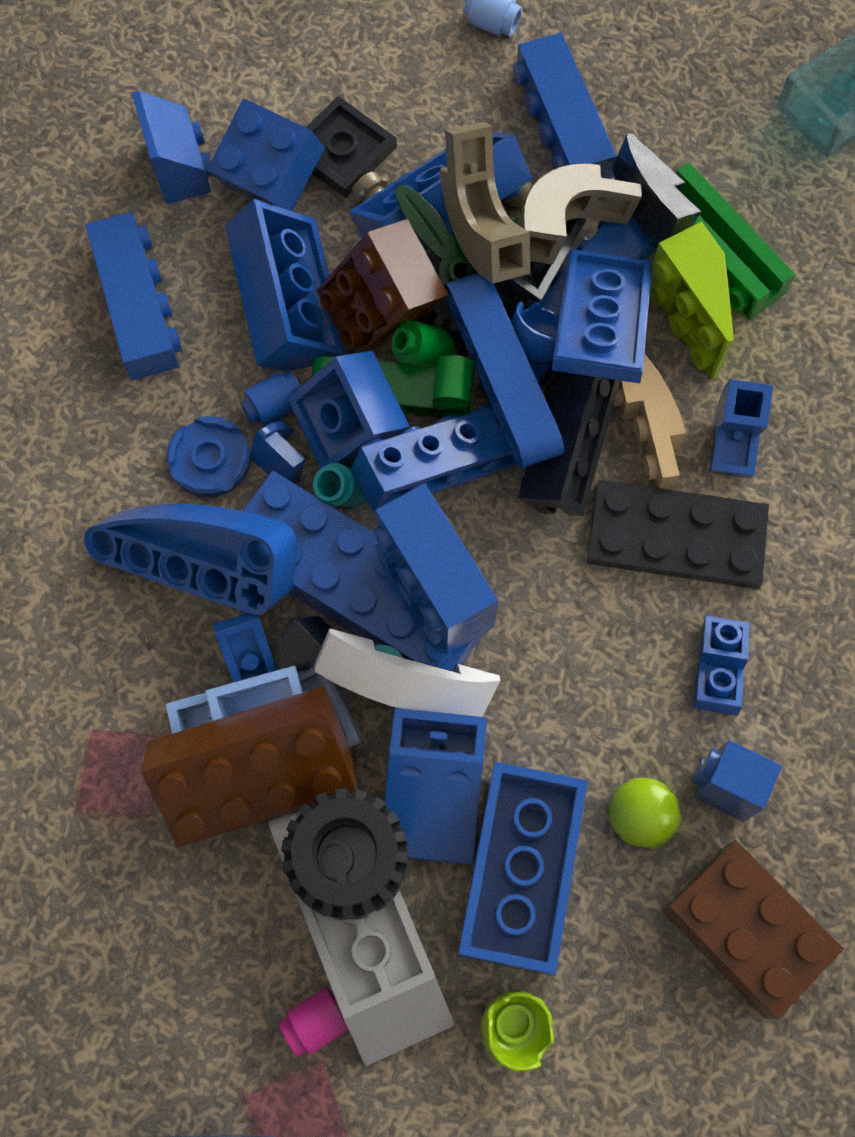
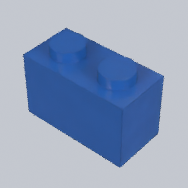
(735, 780)

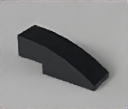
(663, 207)

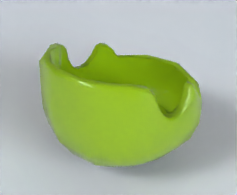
(645, 813)
(512, 1015)

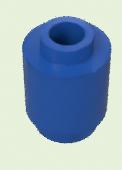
(269, 398)

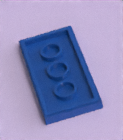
(603, 316)

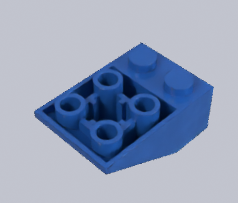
(436, 782)

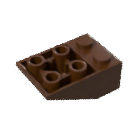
(380, 287)

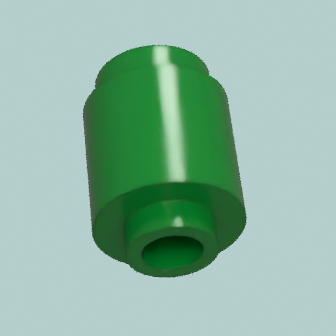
(421, 343)

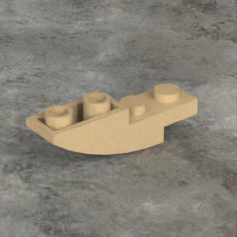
(654, 422)

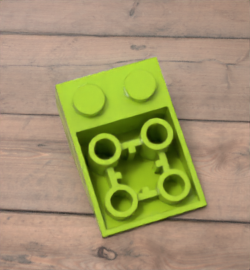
(694, 293)

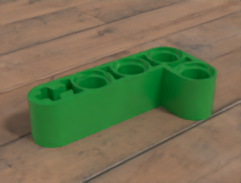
(426, 390)

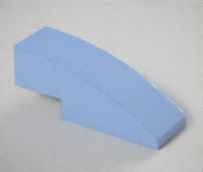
(233, 698)

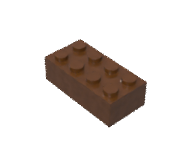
(248, 766)

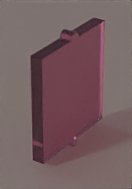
(114, 776)
(298, 1106)

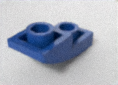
(721, 665)

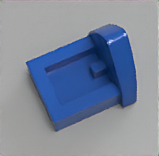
(274, 453)

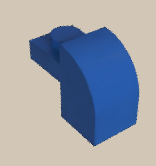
(737, 427)

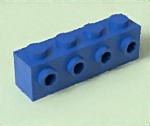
(436, 455)

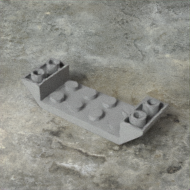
(372, 961)

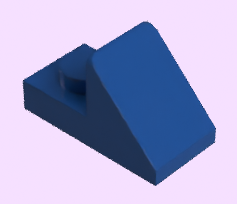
(245, 647)

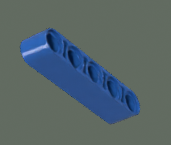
(504, 370)

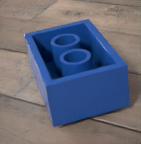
(434, 569)

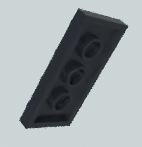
(678, 534)

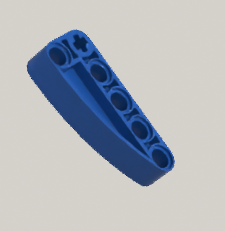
(202, 551)

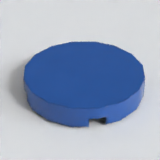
(213, 469)

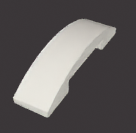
(403, 682)

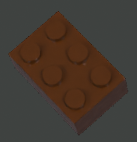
(752, 931)

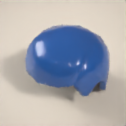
(536, 331)

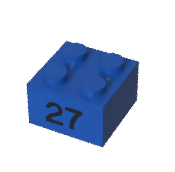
(266, 156)

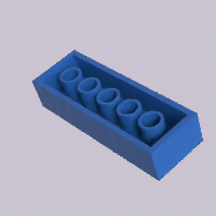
(345, 577)

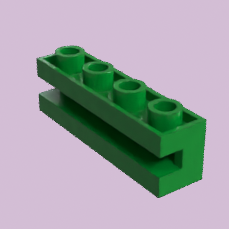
(753, 269)

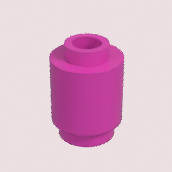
(313, 1023)

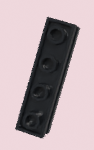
(582, 414)

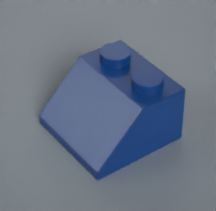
(173, 147)
(347, 407)

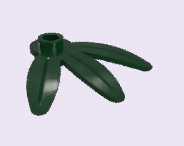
(433, 233)

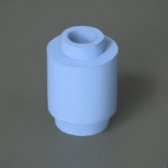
(494, 15)

